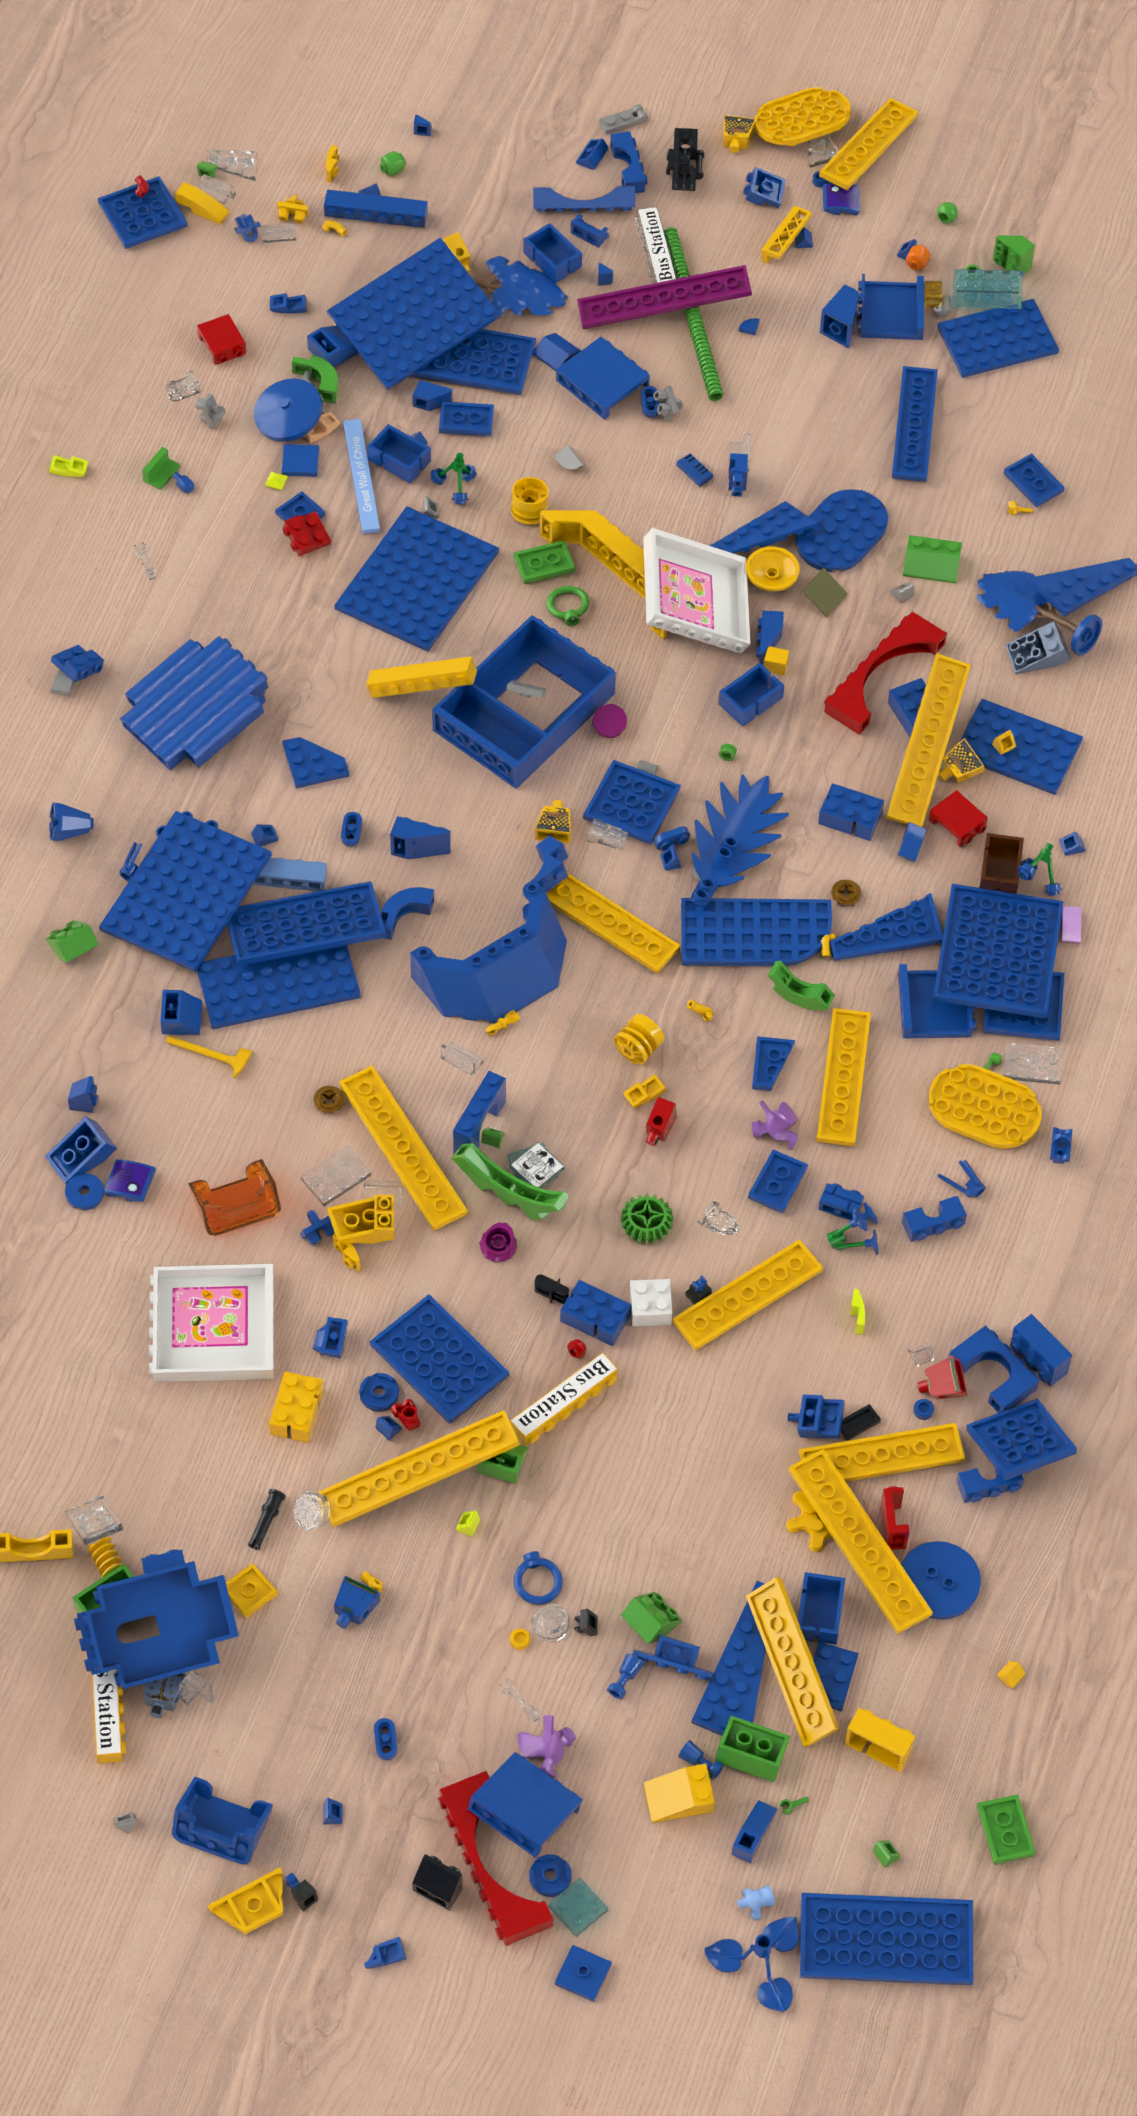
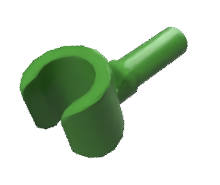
(995, 1058)
(793, 1804)

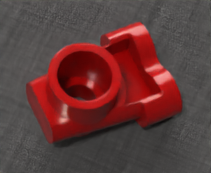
(407, 1414)

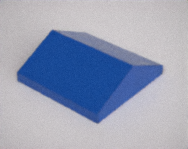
(555, 350)

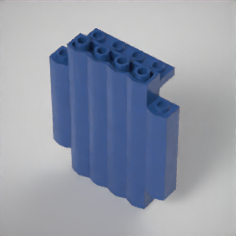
(195, 702)

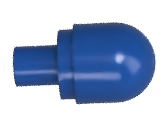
(184, 482)

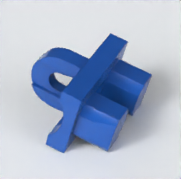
(245, 224)
(1061, 1139)
(311, 1233)

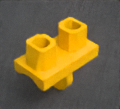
(294, 207)

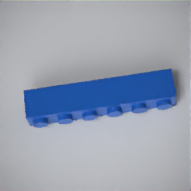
(375, 208)

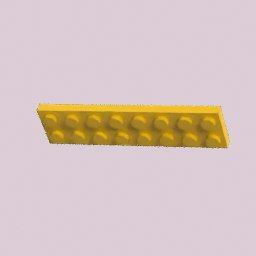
(868, 144)
(613, 923)
(843, 1077)
(747, 1295)
(893, 1452)
(792, 1662)

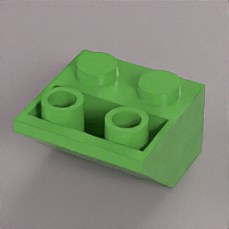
(1013, 253)
(72, 940)
(505, 1465)
(651, 1616)

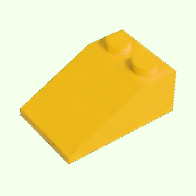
(355, 1223)
(680, 1794)

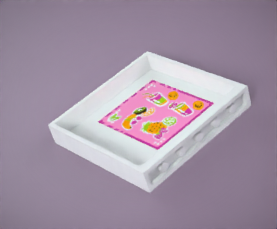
(696, 590)
(212, 1323)

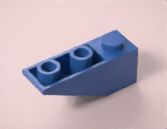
(771, 632)
(753, 1831)

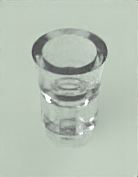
(607, 834)

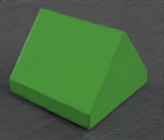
(207, 168)
(492, 1137)
(886, 1852)

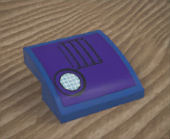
(838, 199)
(129, 1180)

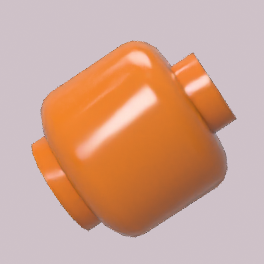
(918, 257)

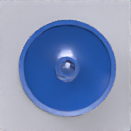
(288, 410)

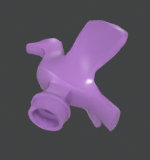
(777, 1124)
(547, 1746)

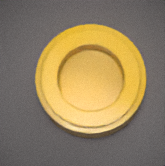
(520, 1639)

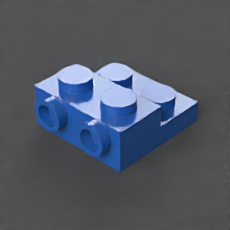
(764, 188)
(78, 663)

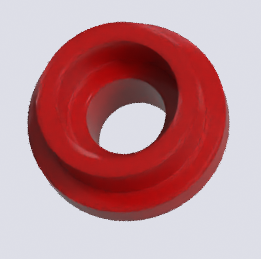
(576, 1348)

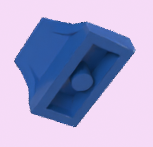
(331, 1337)

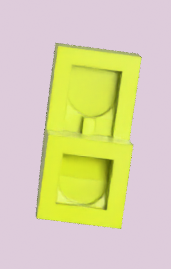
(71, 468)
(858, 1309)

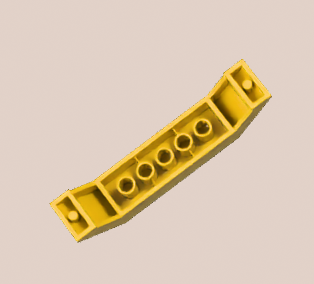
(602, 541)

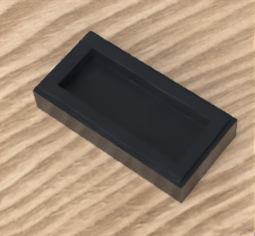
(859, 1422)

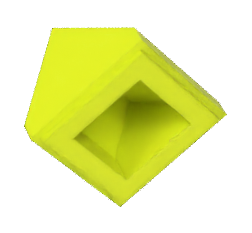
(468, 1522)

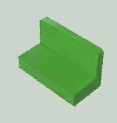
(160, 469)

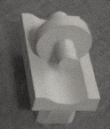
(668, 403)
(210, 410)

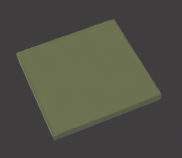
(825, 592)

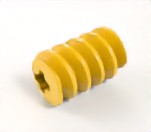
(104, 1556)

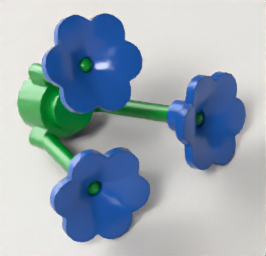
(837, 1237)

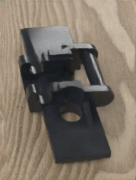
(679, 158)

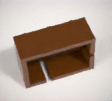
(1001, 863)

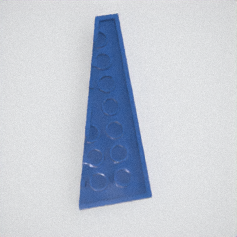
(736, 1678)

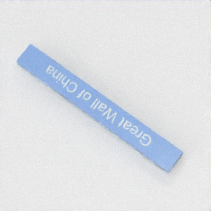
(361, 476)

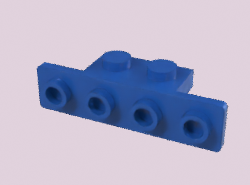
(676, 1654)

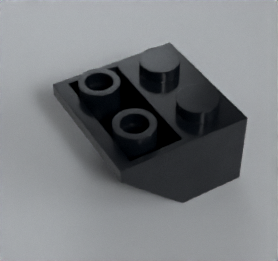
(438, 1881)

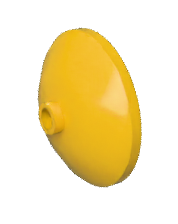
(772, 568)

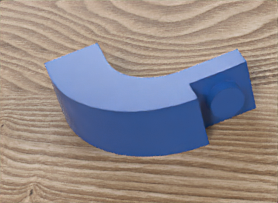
(404, 902)

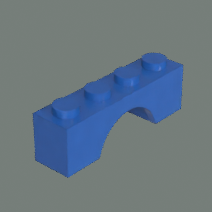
(623, 148)

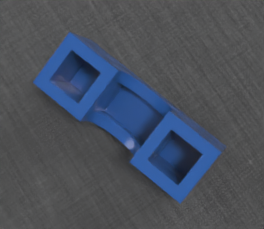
(920, 1225)
(975, 1487)

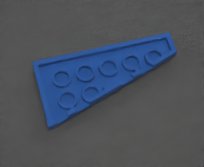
(767, 529)
(1079, 586)
(898, 930)

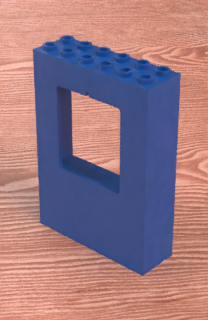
(499, 736)

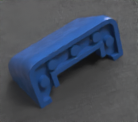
(219, 1824)

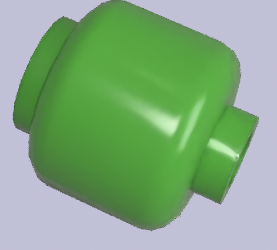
(392, 163)

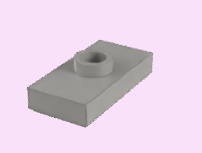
(525, 689)

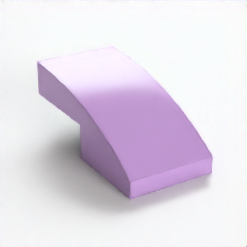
(1071, 924)

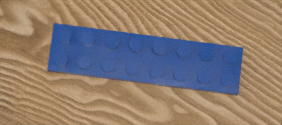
(914, 424)

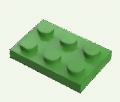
(544, 562)
(1005, 1829)

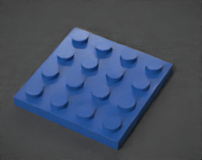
(144, 217)
(632, 801)
(1028, 1026)
(1021, 1439)

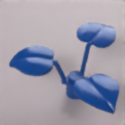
(781, 1934)

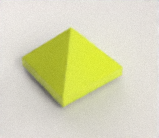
(276, 480)

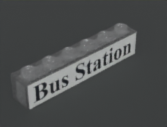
(654, 245)

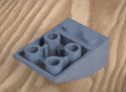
(1038, 649)

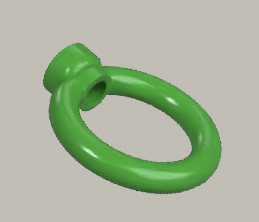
(570, 616)

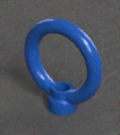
(531, 1561)

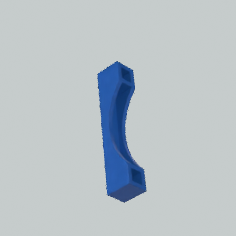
(619, 197)

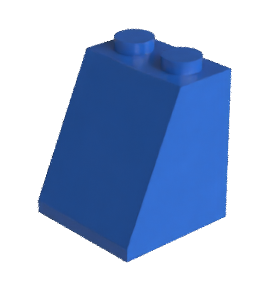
(840, 316)

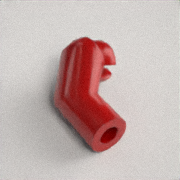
(143, 186)

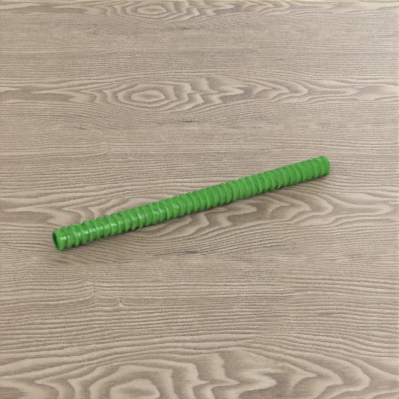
(695, 321)

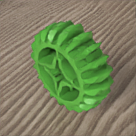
(660, 1217)

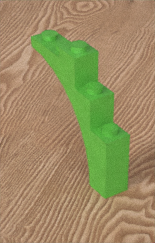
(487, 1175)

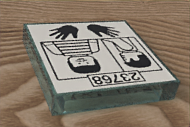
(537, 1166)

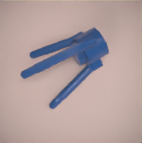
(129, 867)
(974, 1185)

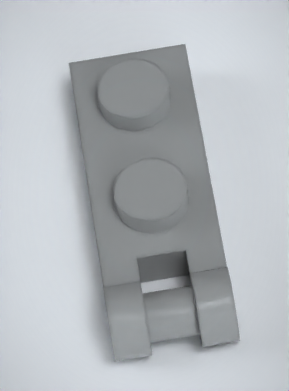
(623, 120)

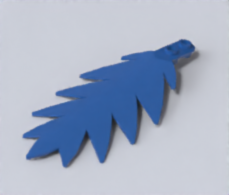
(733, 836)

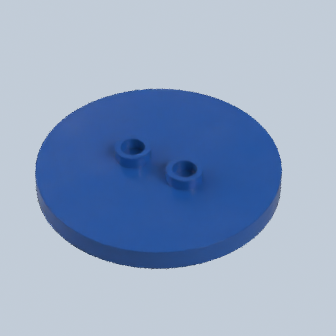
(944, 1577)

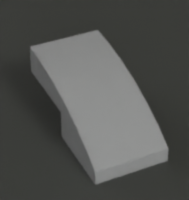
(62, 684)

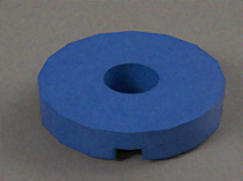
(80, 1182)
(381, 1402)
(547, 1887)

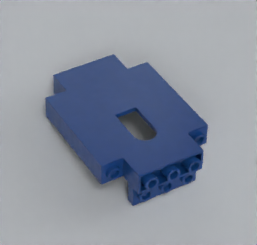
(188, 1617)

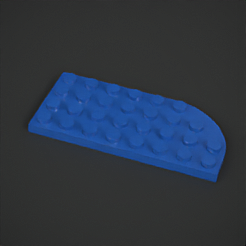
(753, 931)

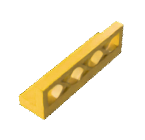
(785, 230)

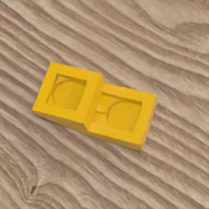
(645, 1092)

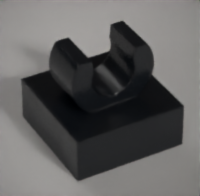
(588, 1622)

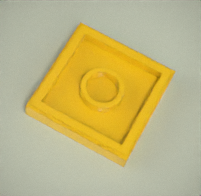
(250, 1590)

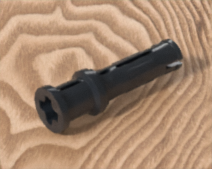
(269, 1510)

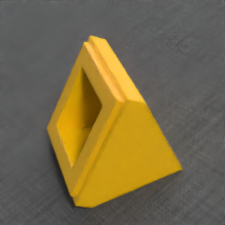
(1004, 742)
(1011, 1674)

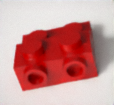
(306, 533)

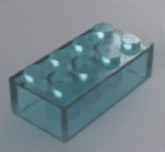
(987, 288)

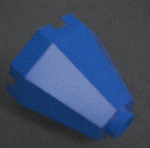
(68, 822)

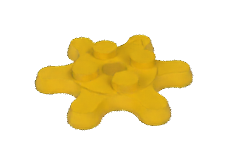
(808, 1522)

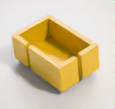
(296, 1406)
(888, 1742)

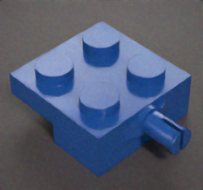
(819, 1417)

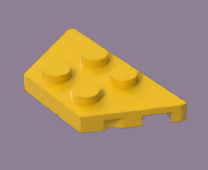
(252, 1904)

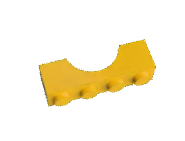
(54, 1545)

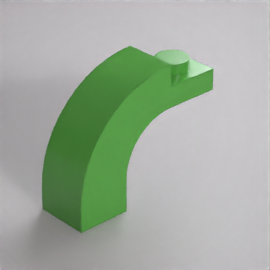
(323, 372)
(800, 992)

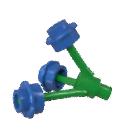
(464, 472)
(1029, 867)

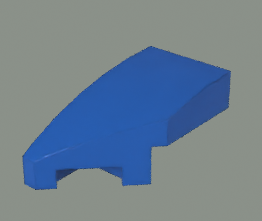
(386, 1953)

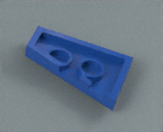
(769, 1061)

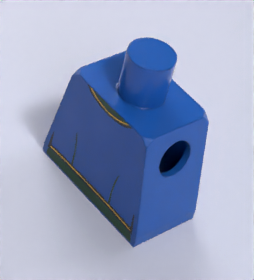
(354, 1602)

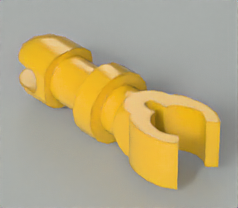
(510, 1017)

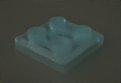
(578, 1907)

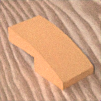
(325, 425)

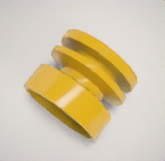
(529, 499)
(639, 1039)

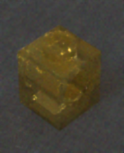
(932, 294)

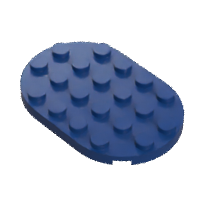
(847, 531)

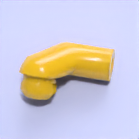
(328, 224)
(825, 948)
(371, 1581)

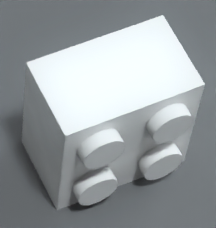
(651, 1302)

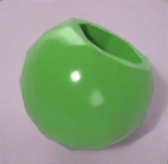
(947, 212)

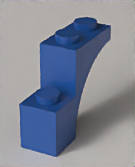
(553, 871)

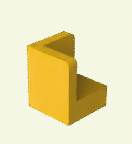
(776, 660)

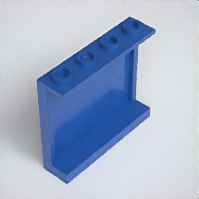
(891, 309)
(601, 376)
(929, 1018)
(524, 1803)

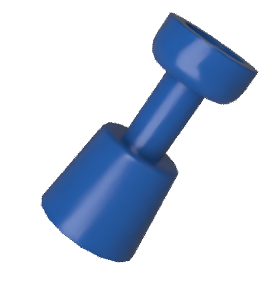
(630, 1667)
(694, 1756)

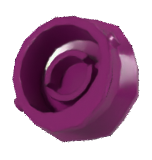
(609, 720)
(498, 1243)

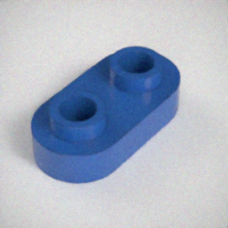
(649, 405)
(351, 830)
(673, 837)
(385, 1740)

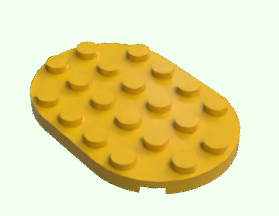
(802, 116)
(985, 1106)

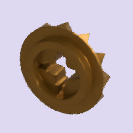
(853, 889)
(329, 1092)

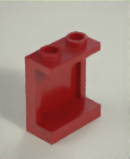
(222, 339)
(959, 817)
(895, 1535)

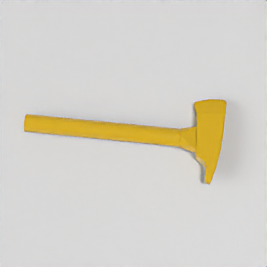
(237, 1062)

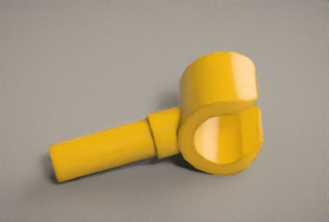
(1014, 509)

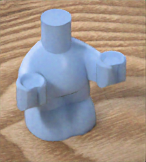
(756, 1899)

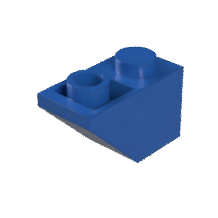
(430, 396)
(83, 1095)

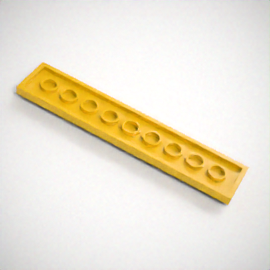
(928, 740)
(403, 1148)
(420, 1468)
(860, 1541)

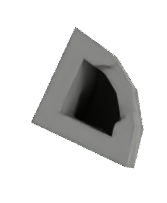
(569, 458)

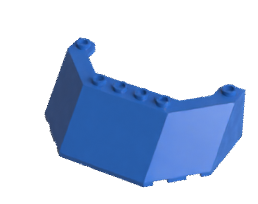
(502, 974)

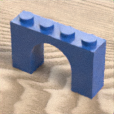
(487, 1099)
(987, 1346)

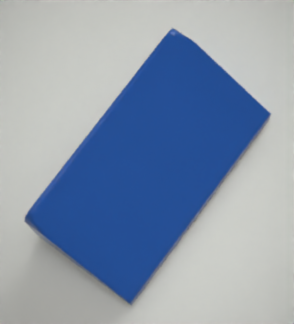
(592, 153)

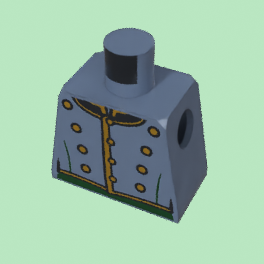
(163, 1694)

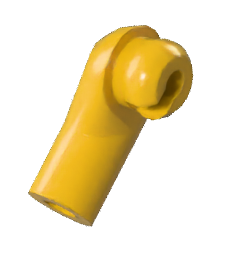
(700, 1009)

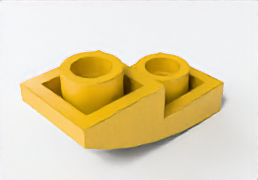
(331, 163)
(383, 1212)
(350, 1255)

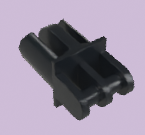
(551, 1289)

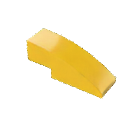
(201, 203)

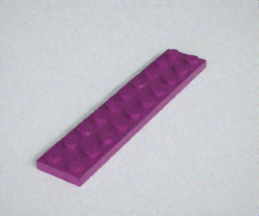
(664, 297)

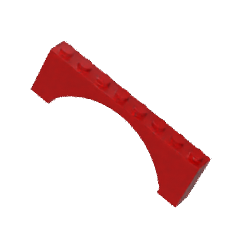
(911, 636)
(513, 1914)

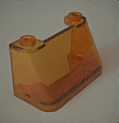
(237, 1202)

